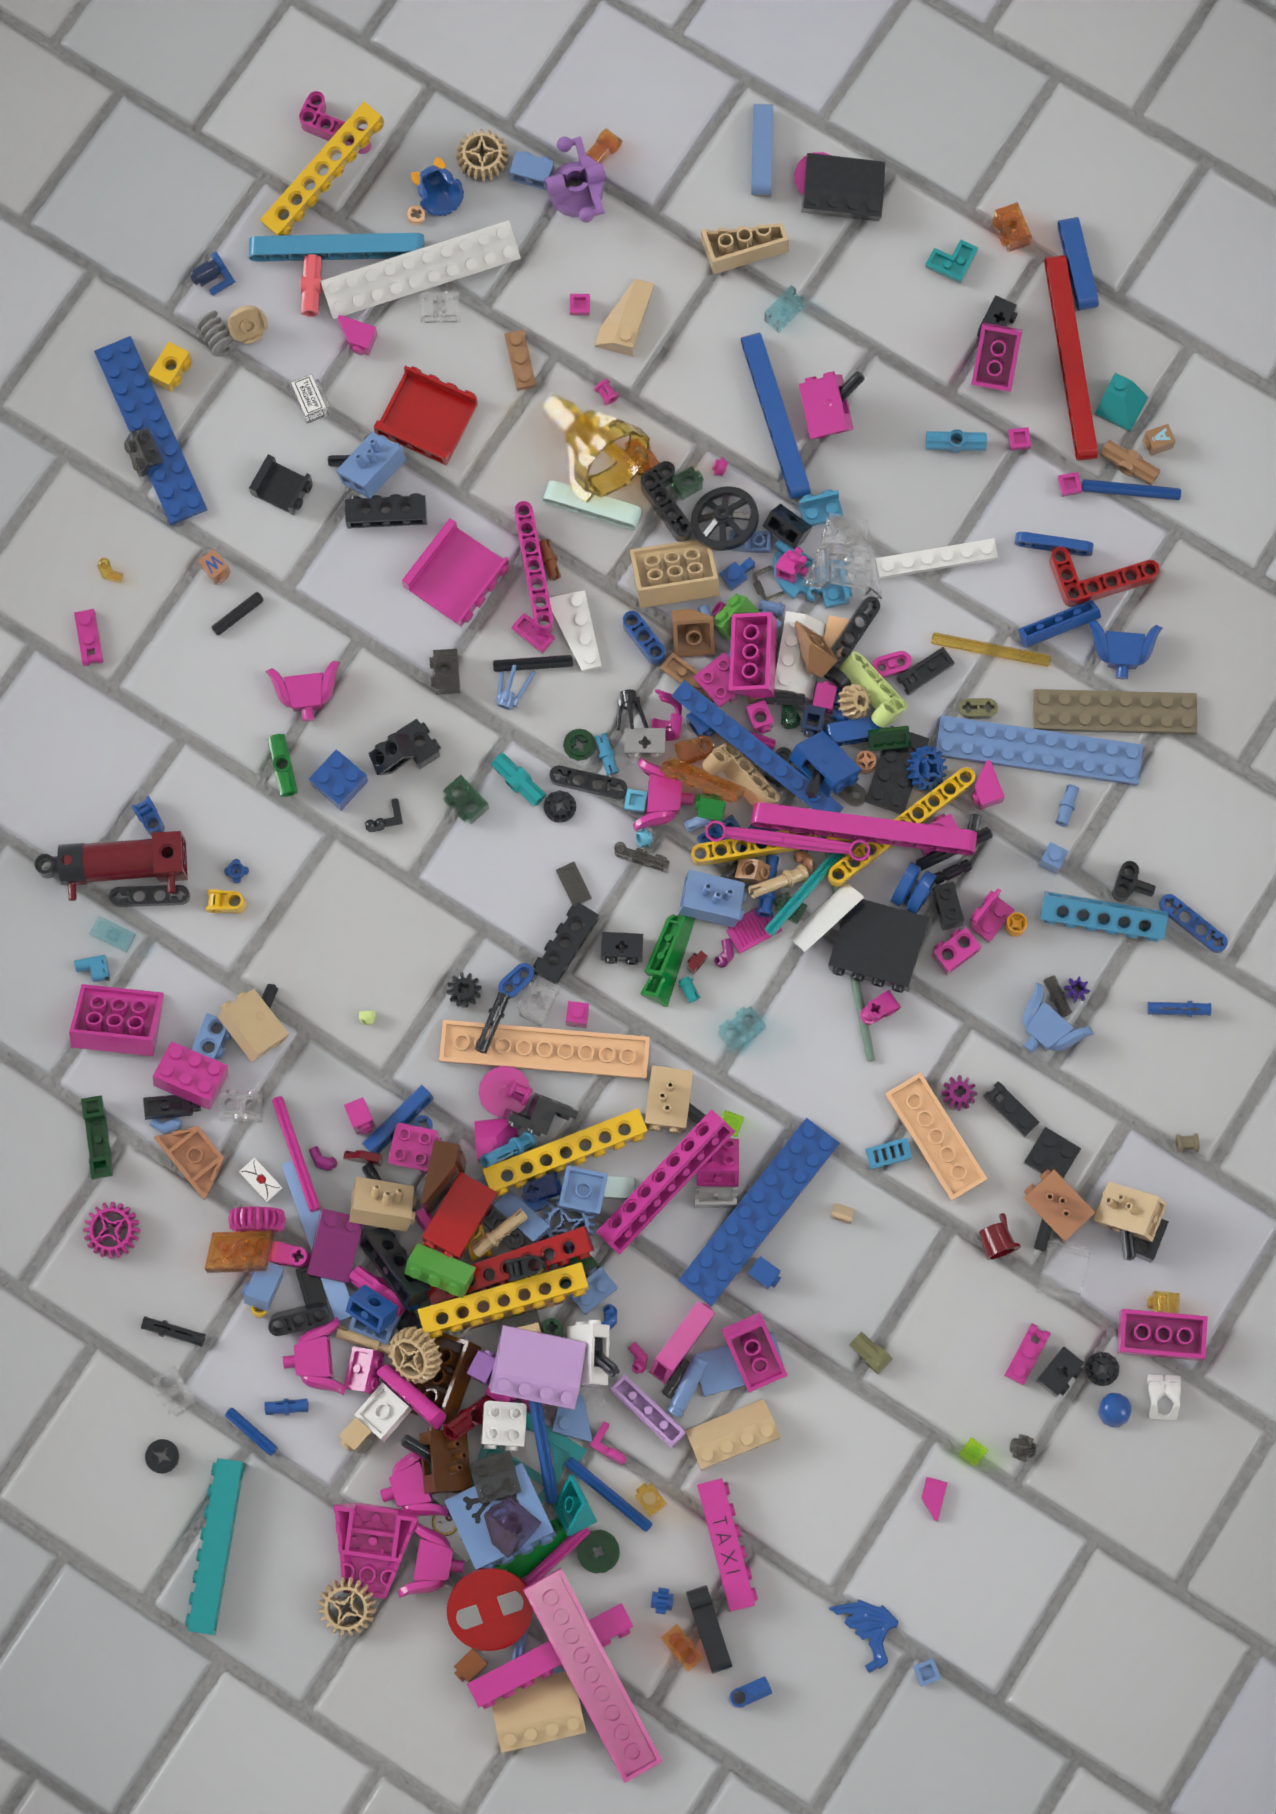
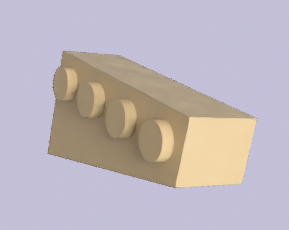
(743, 245)

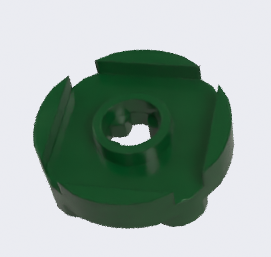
(602, 1563)

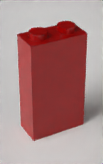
(459, 1216)

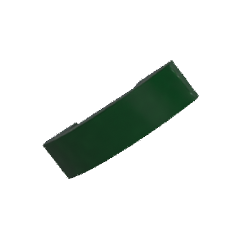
(97, 1137)

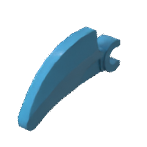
(798, 587)

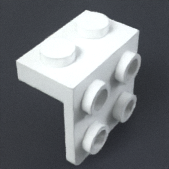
(503, 1425)

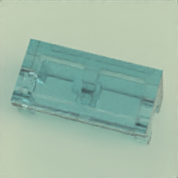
(784, 309)

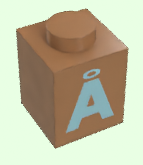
(1158, 440)

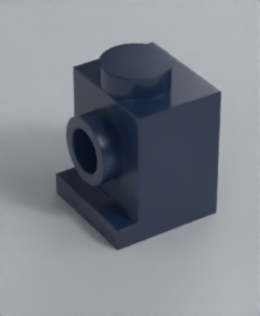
(815, 714)

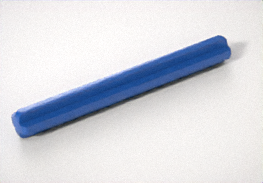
(1131, 489)
(544, 1452)
(607, 1493)

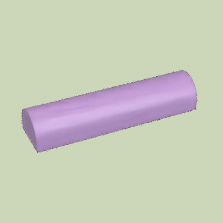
(647, 1411)

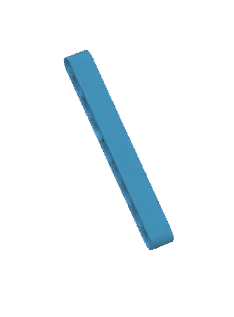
(333, 246)

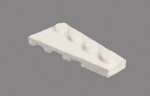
(575, 622)

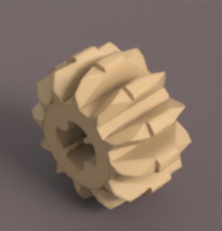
(854, 701)

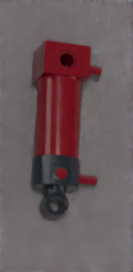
(119, 861)

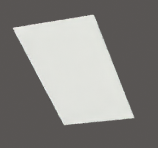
(825, 917)

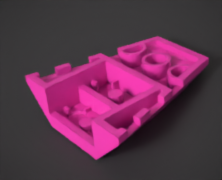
(372, 1543)

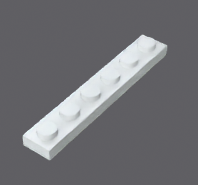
(936, 558)

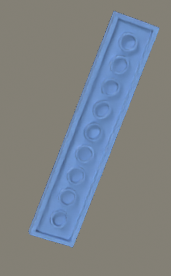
(1039, 750)

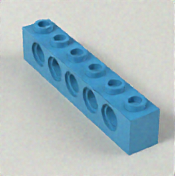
(1157, 918)

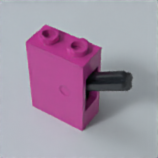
(827, 403)

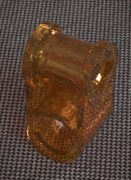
(692, 750)

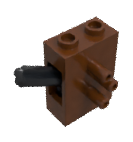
(443, 1461)

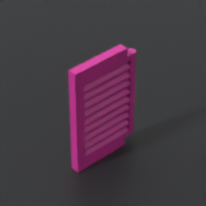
(749, 931)

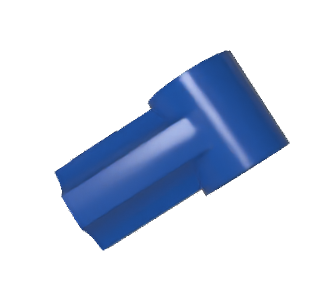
(752, 1692)

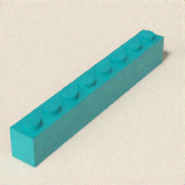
(215, 1547)

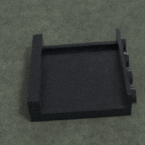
(879, 945)

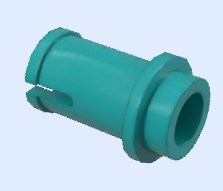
(689, 989)

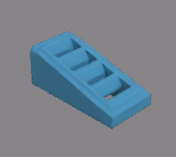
(906, 1149)

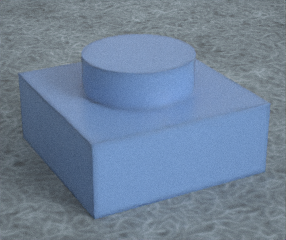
(926, 1672)

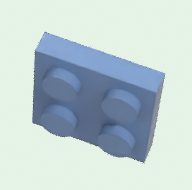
(583, 1190)

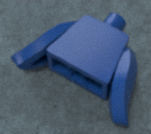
(1123, 649)

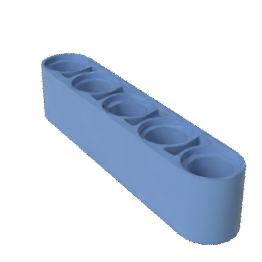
(762, 149)

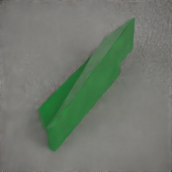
(667, 958)
(526, 1563)

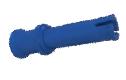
(766, 901)

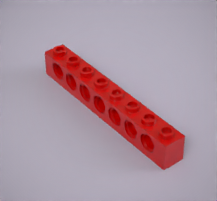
(579, 1237)

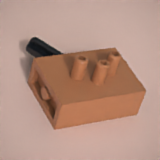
(1058, 1206)

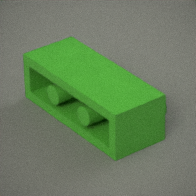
(440, 1270)

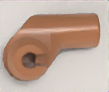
(805, 859)

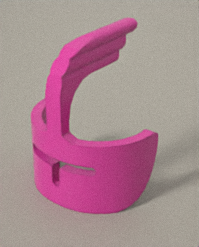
(676, 718)

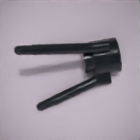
(628, 701)

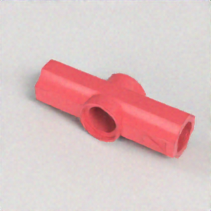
(311, 285)

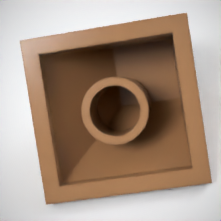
(692, 633)
(814, 651)

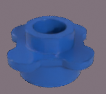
(230, 870)

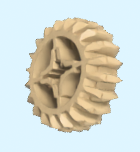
(467, 154)
(415, 1355)
(354, 1611)

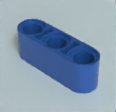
(639, 629)
(850, 731)

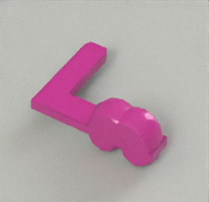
(610, 1453)

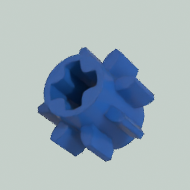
(662, 1600)

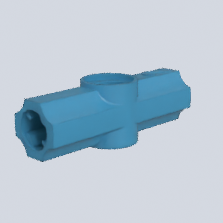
(969, 441)

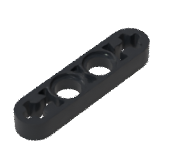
(855, 630)
(589, 778)
(149, 899)

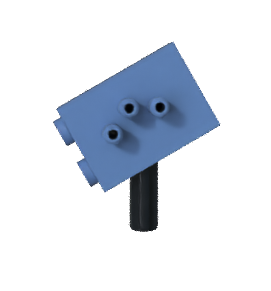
(713, 897)

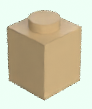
(355, 1435)

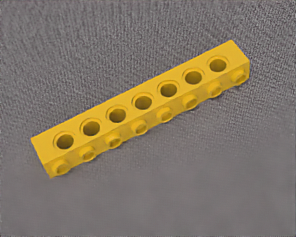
(363, 115)
(631, 1119)
(512, 1290)

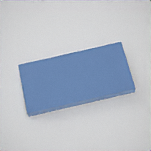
(721, 1371)

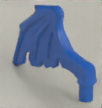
(870, 1623)

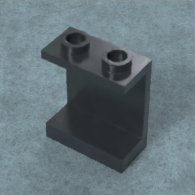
(280, 486)

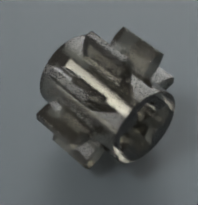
(1022, 1447)

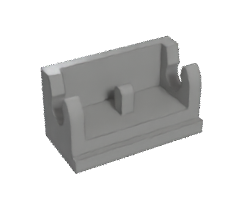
(715, 1197)

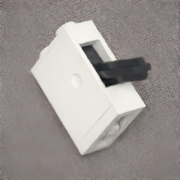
(596, 1359)

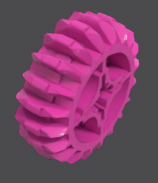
(256, 1219)
(120, 1224)

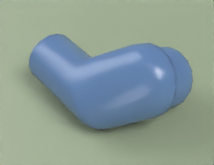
(168, 1126)

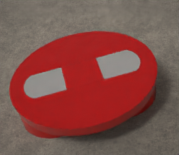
(489, 1609)

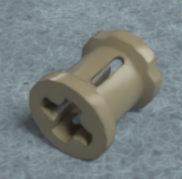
(1187, 1143)

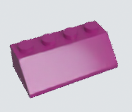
(753, 654)

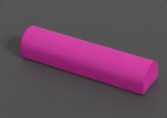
(412, 1396)

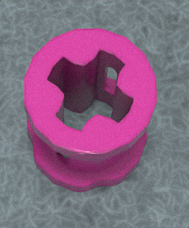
(605, 385)
(519, 1092)

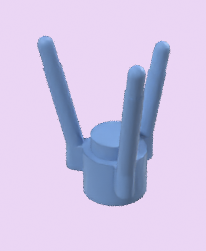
(506, 698)

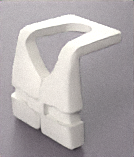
(1160, 1386)

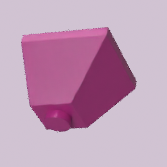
(492, 1135)

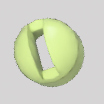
(367, 1017)

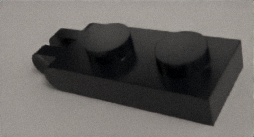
(168, 1107)

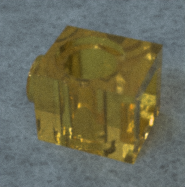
(1163, 1302)
(656, 1506)

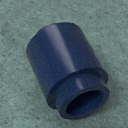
(205, 273)

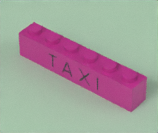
(726, 1546)

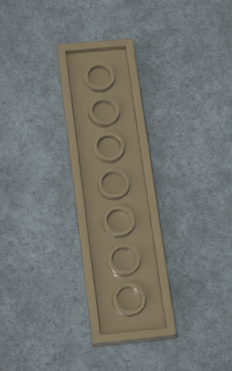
(1115, 711)

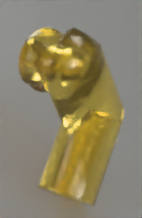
(107, 572)

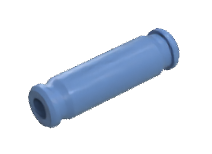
(687, 1386)

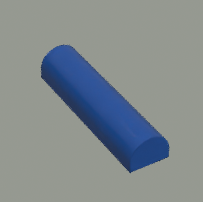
(1059, 623)
(403, 1114)

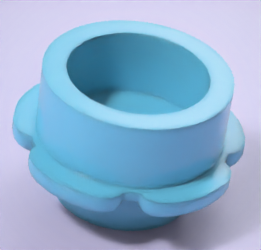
(644, 838)

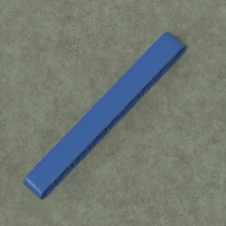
(775, 416)

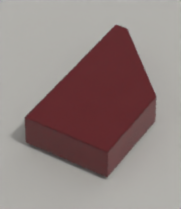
(363, 1157)

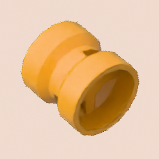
(1018, 921)

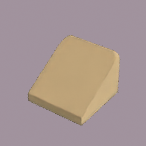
(842, 1213)

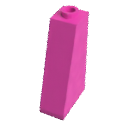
(681, 1342)

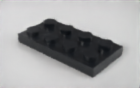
(890, 783)

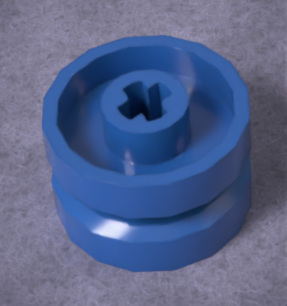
(915, 889)

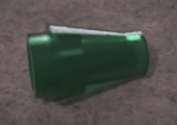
(789, 716)

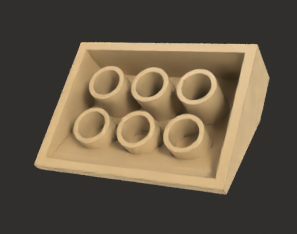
(674, 573)
(539, 1713)

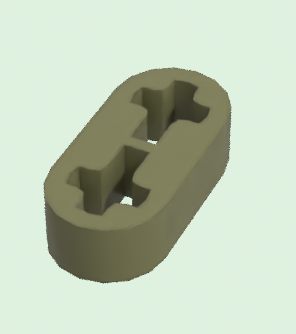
(978, 713)

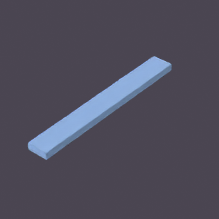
(336, 1291)

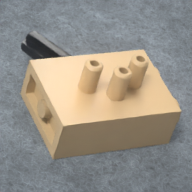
(382, 1202)
(1131, 1214)

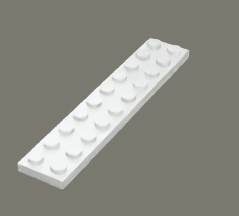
(420, 269)

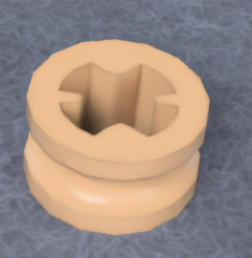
(418, 209)

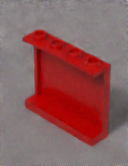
(427, 415)

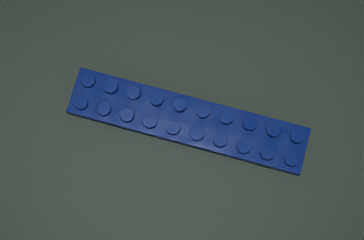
(143, 410)
(758, 1212)

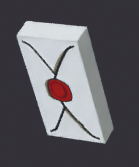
(260, 1180)

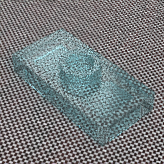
(112, 934)

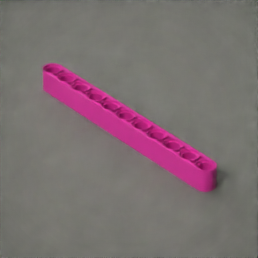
(864, 827)

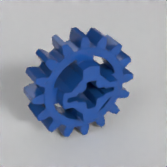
(926, 768)

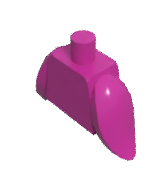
(305, 691)
(663, 797)
(314, 1358)
(408, 1489)
(432, 1563)

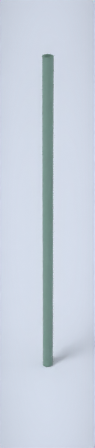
(857, 997)

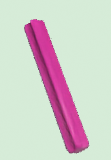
(556, 1556)

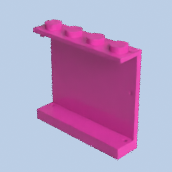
(455, 573)

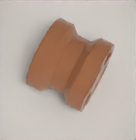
(866, 758)

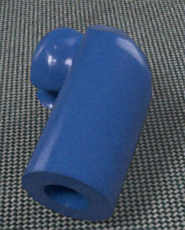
(610, 1315)

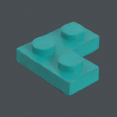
(952, 266)

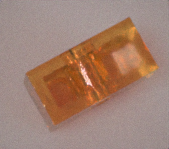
(1013, 217)

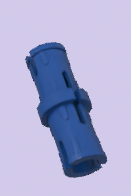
(286, 1406)

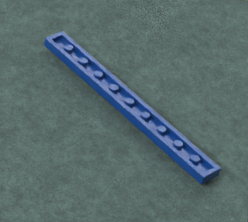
(752, 747)

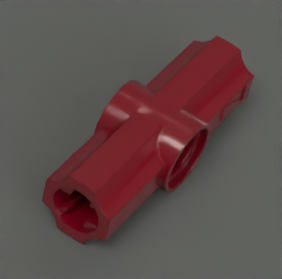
(466, 1419)

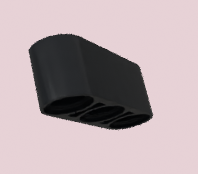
(291, 1326)

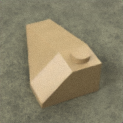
(625, 321)

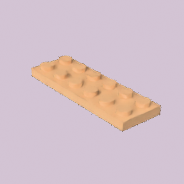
(936, 1136)

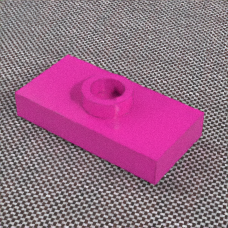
(525, 629)

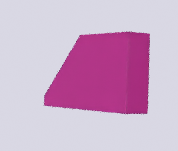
(933, 1496)

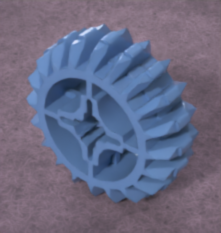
(576, 1222)

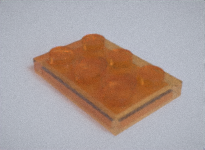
(239, 1251)

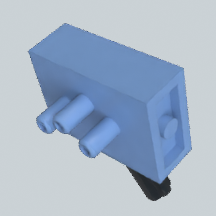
(369, 464)

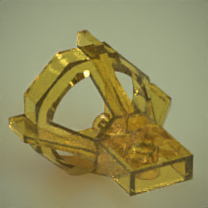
(590, 435)

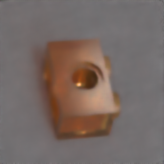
(682, 1647)

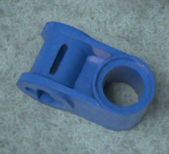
(147, 815)

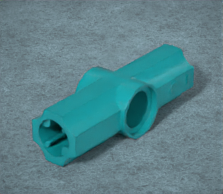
(518, 779)

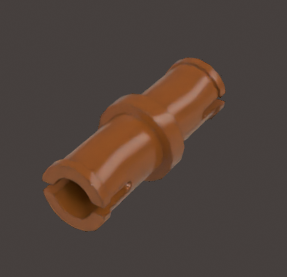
(549, 559)

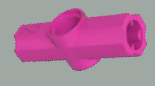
(362, 1276)

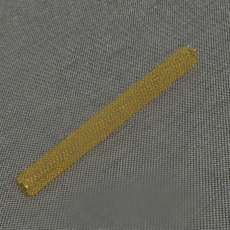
(991, 649)

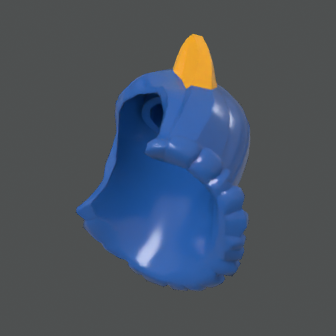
(438, 189)

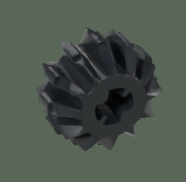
(462, 997)

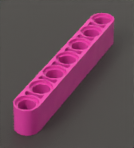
(533, 576)

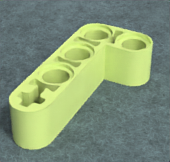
(882, 696)

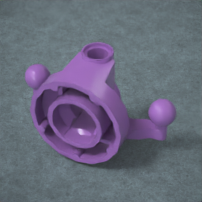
(581, 200)

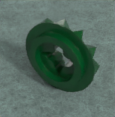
(582, 736)

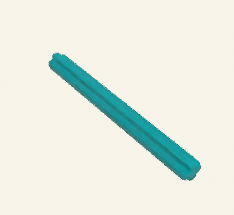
(804, 891)

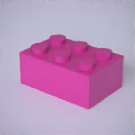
(996, 357)
(190, 1075)

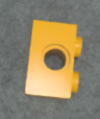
(170, 356)

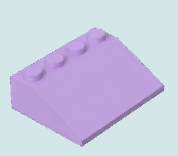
(538, 1367)

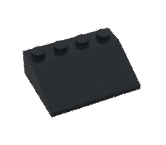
(843, 187)

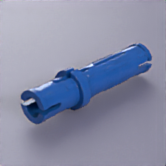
(1154, 1008)

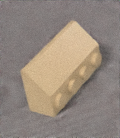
(732, 1434)

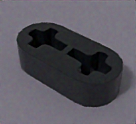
(837, 677)

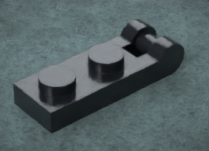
(926, 670)
(1011, 1109)

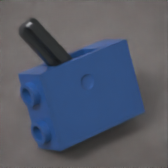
(824, 765)

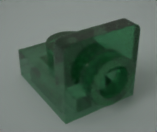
(797, 915)

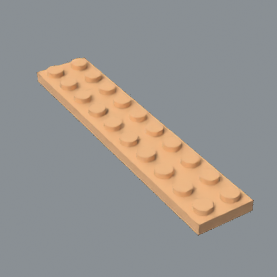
(547, 1049)

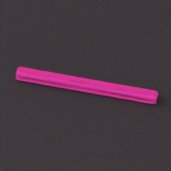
(296, 1154)

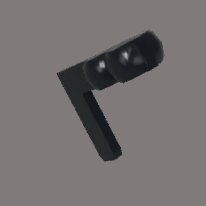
(380, 823)

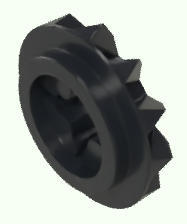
(562, 815)
(1092, 1366)
(160, 1446)

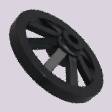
(724, 520)

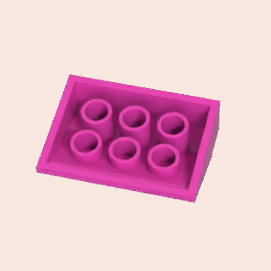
(116, 1020)

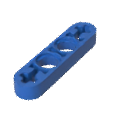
(1049, 543)
(1195, 920)

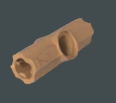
(1130, 462)

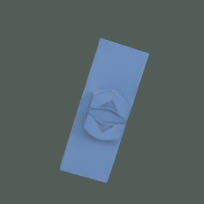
(532, 1228)

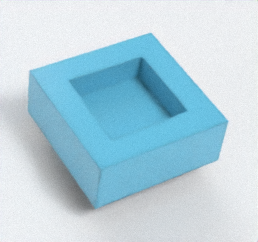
(635, 800)

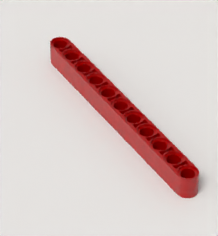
(1071, 358)

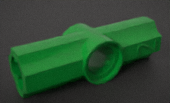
(285, 776)

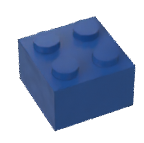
(338, 779)

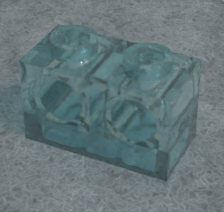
(744, 1032)

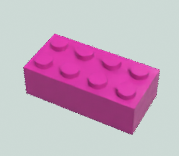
(1162, 1335)

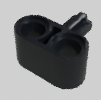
(1131, 883)

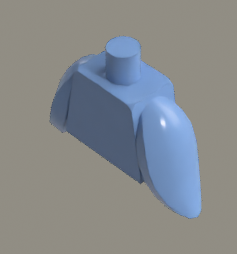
(1048, 1027)

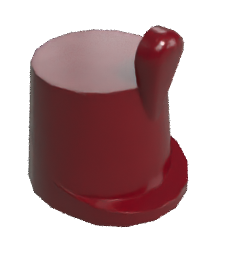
(998, 1240)

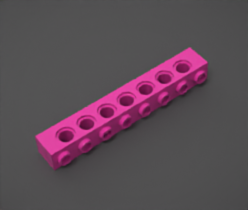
(665, 1181)

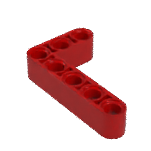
(1099, 582)

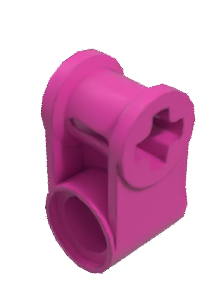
(879, 1008)
(285, 1255)

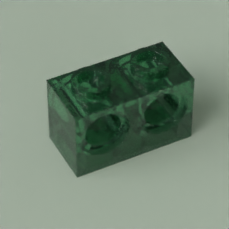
(469, 796)

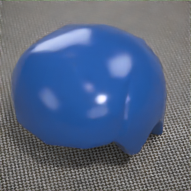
(1114, 1410)

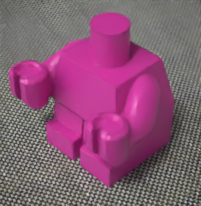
(790, 564)

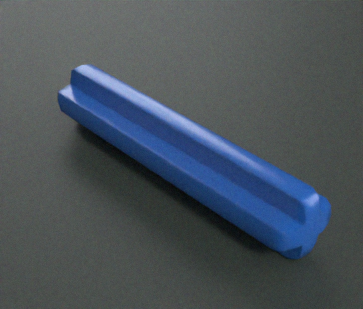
(252, 1432)

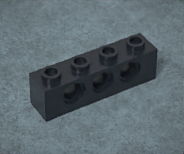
(395, 517)
(579, 914)
(391, 1262)

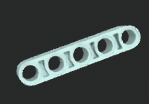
(602, 509)

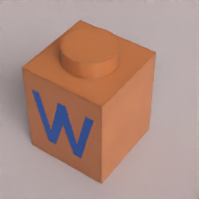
(214, 567)

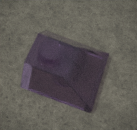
(510, 1526)

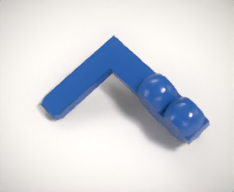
(224, 271)

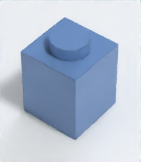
(1053, 857)

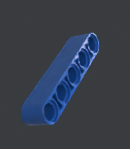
(1078, 263)

